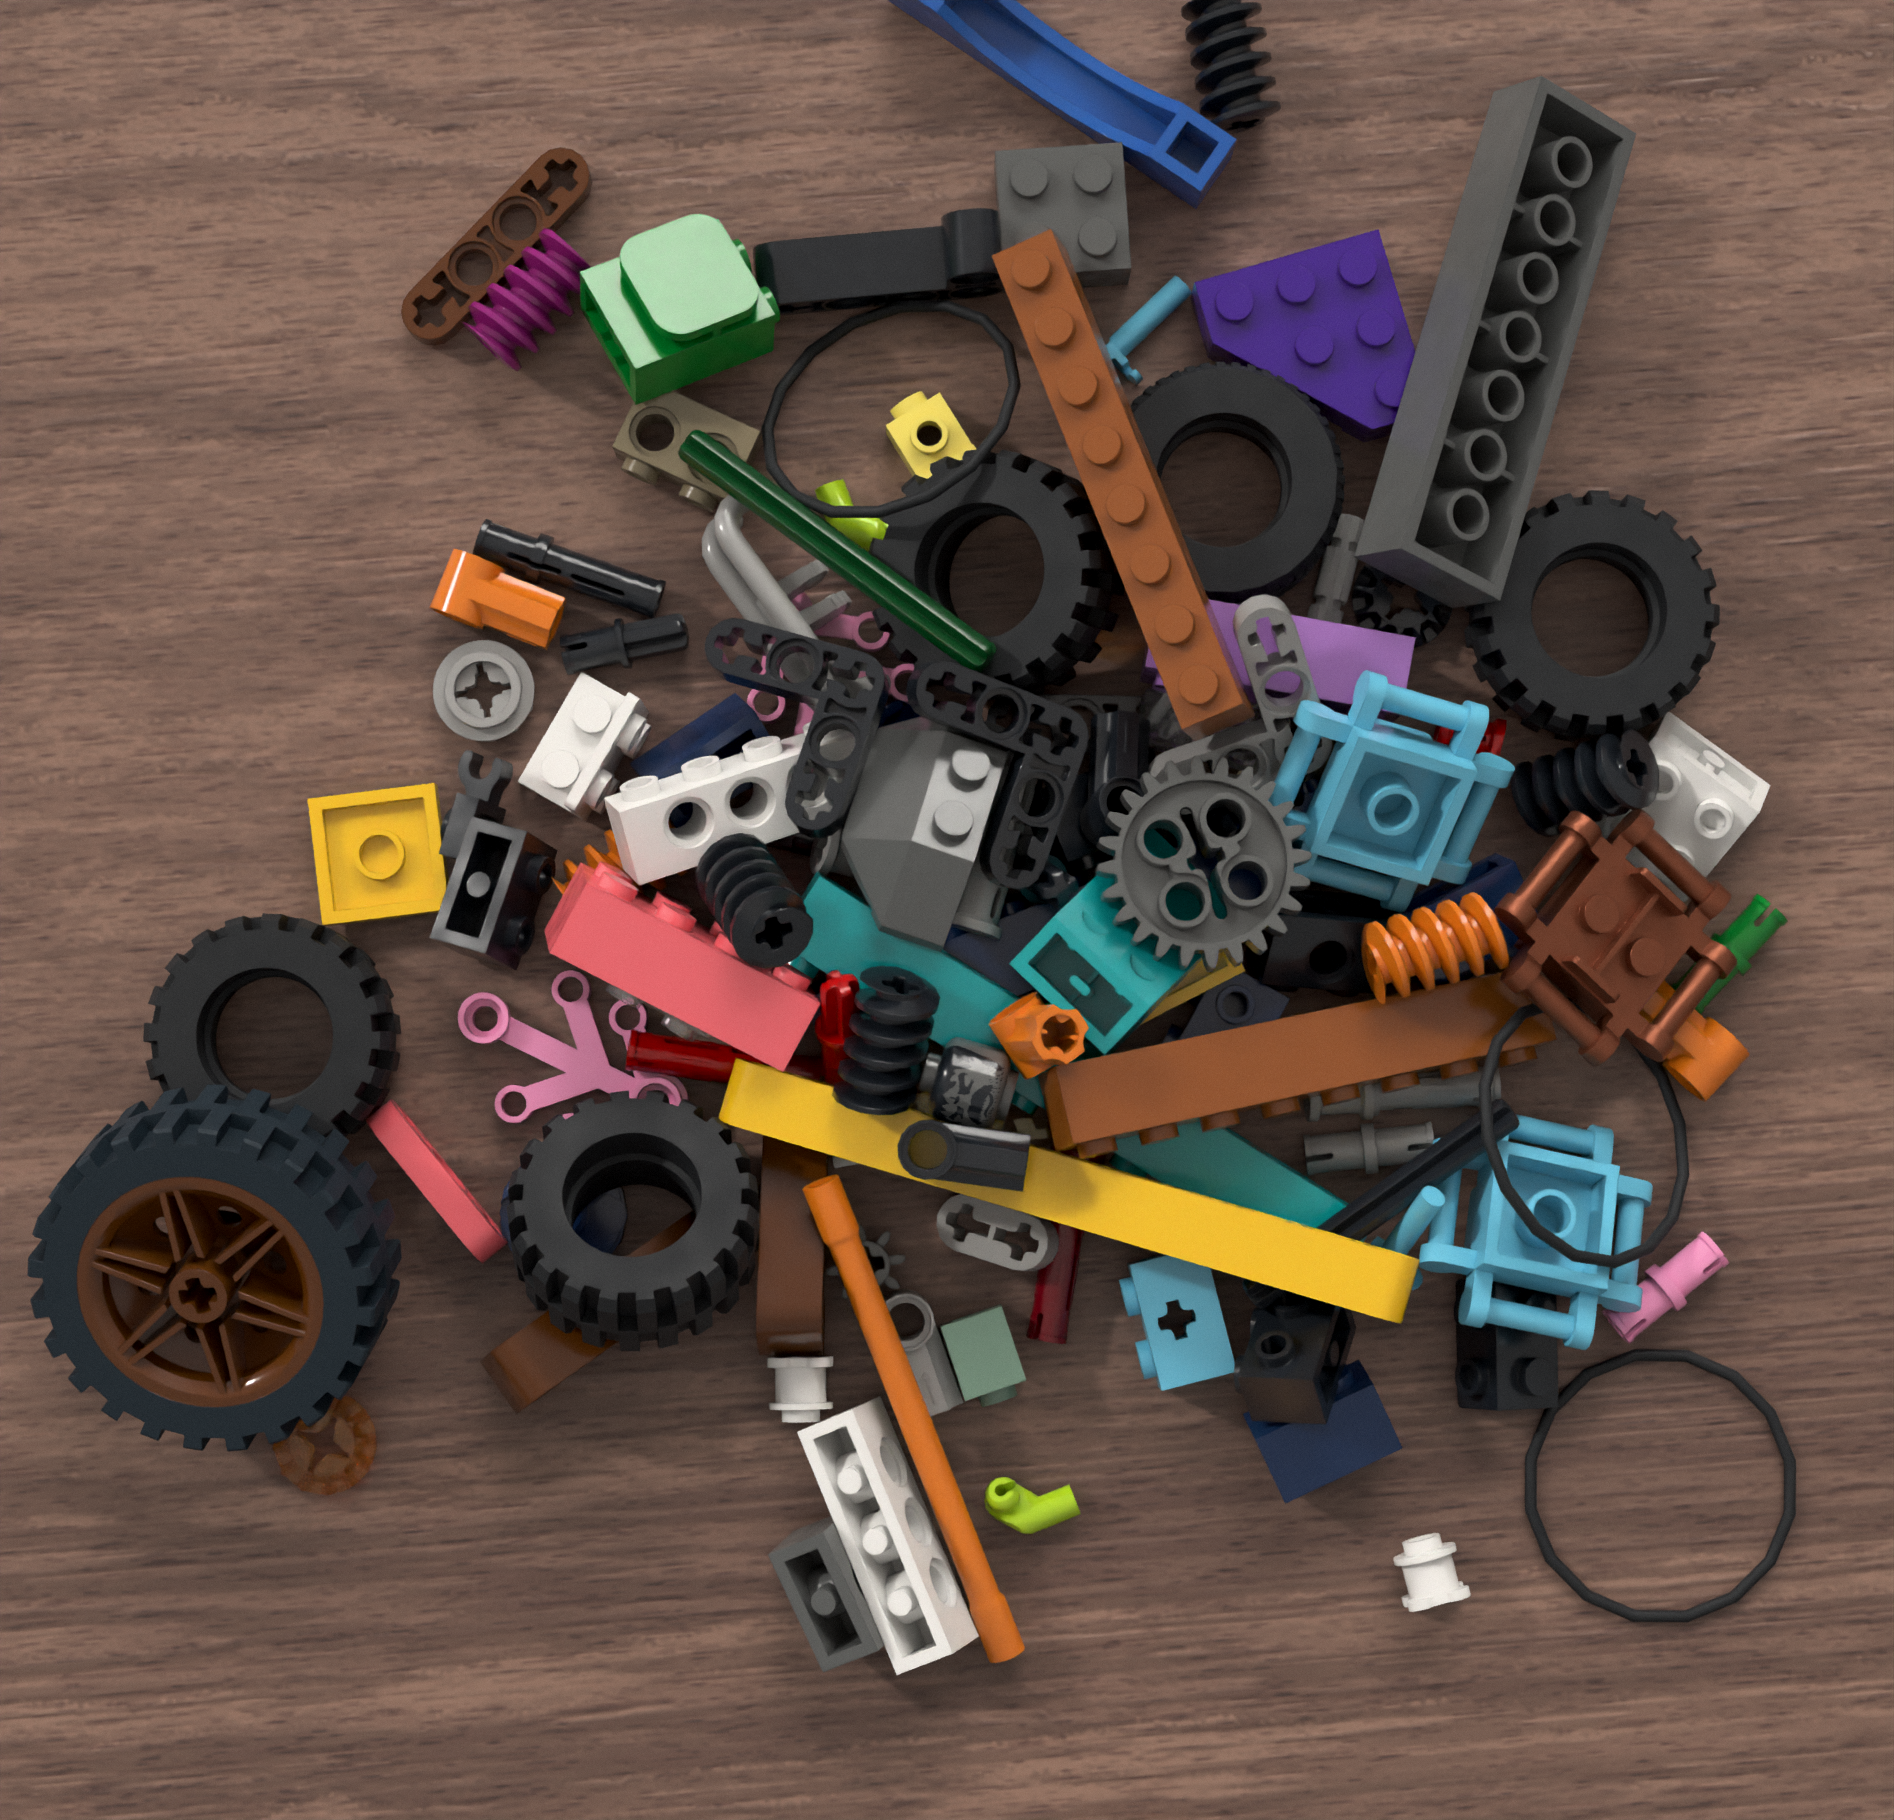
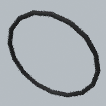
(943, 484)
(1516, 1201)
(1789, 1486)

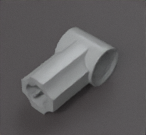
(928, 1356)

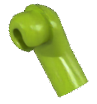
(857, 529)
(1025, 1510)

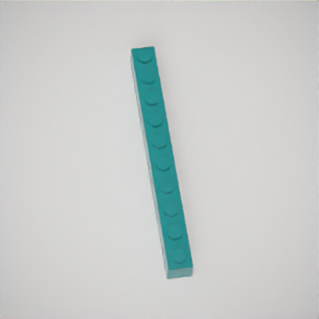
(1206, 1163)

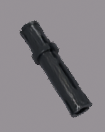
(568, 569)

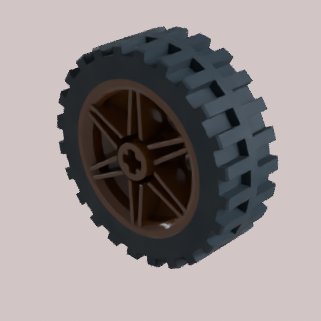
(215, 1268)

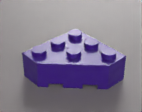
(1321, 323)

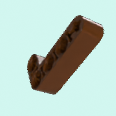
(790, 1254)
(545, 1356)

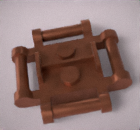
(1613, 936)

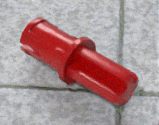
(832, 1026)

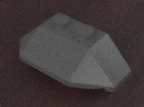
(920, 824)

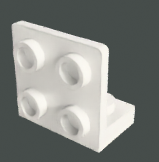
(585, 747)
(1700, 800)

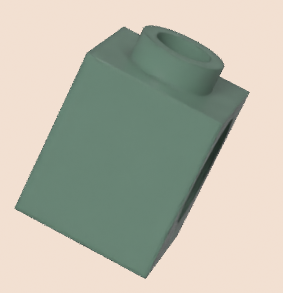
(984, 1355)

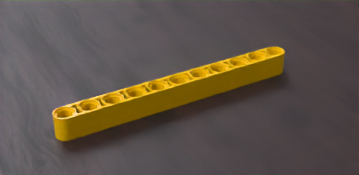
(1089, 1198)

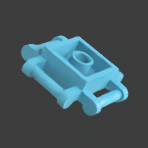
(1390, 791)
(1567, 1197)

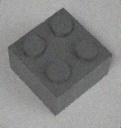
(1074, 194)

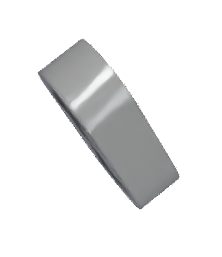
(993, 1246)

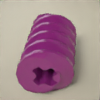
(529, 300)

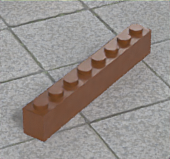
(1123, 486)
(1285, 1062)

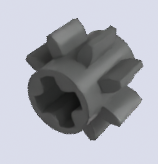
(877, 1249)

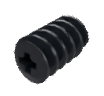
(1228, 63)
(1593, 779)
(753, 901)
(887, 1042)

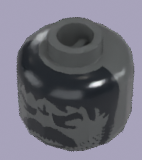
(969, 1083)

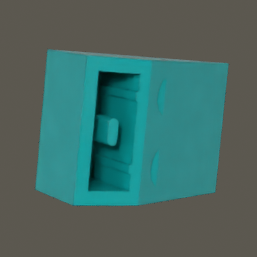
(1093, 967)

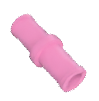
(1669, 1285)

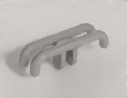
(769, 601)

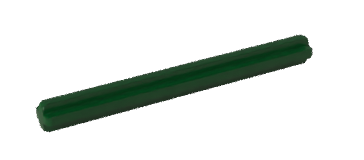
(837, 551)

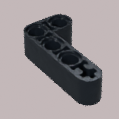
(884, 265)

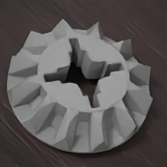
(460, 673)

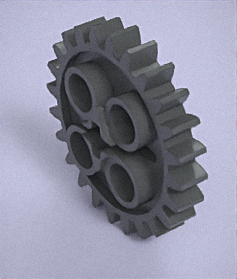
(1260, 847)

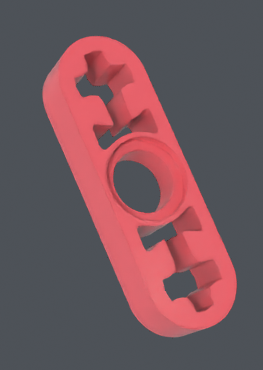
(436, 1181)

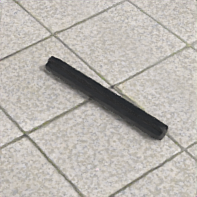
(1403, 1186)

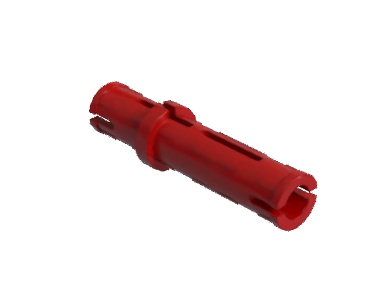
(699, 1058)

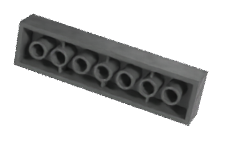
(1496, 344)

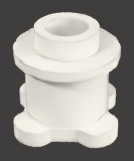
(800, 1387)
(1429, 1573)

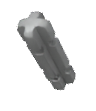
(1337, 571)

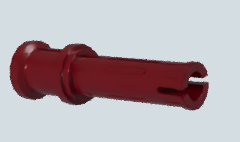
(1057, 1281)

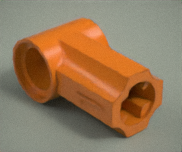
(483, 595)
(1039, 1034)
(1702, 1051)

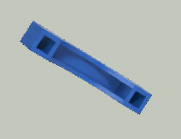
(1156, 132)

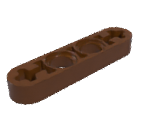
(488, 239)

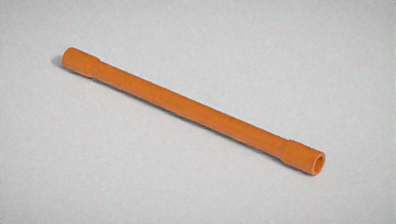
(841, 1234)

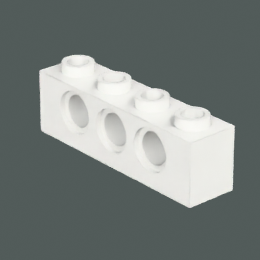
(644, 805)
(888, 1535)

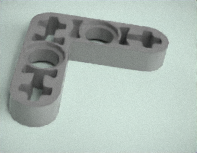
(1271, 734)

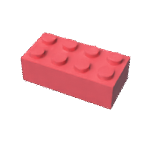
(679, 964)

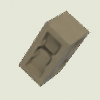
(683, 417)

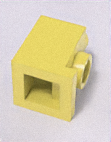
(916, 413)

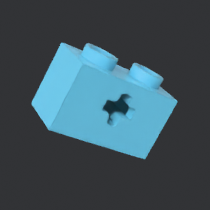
(1204, 1347)

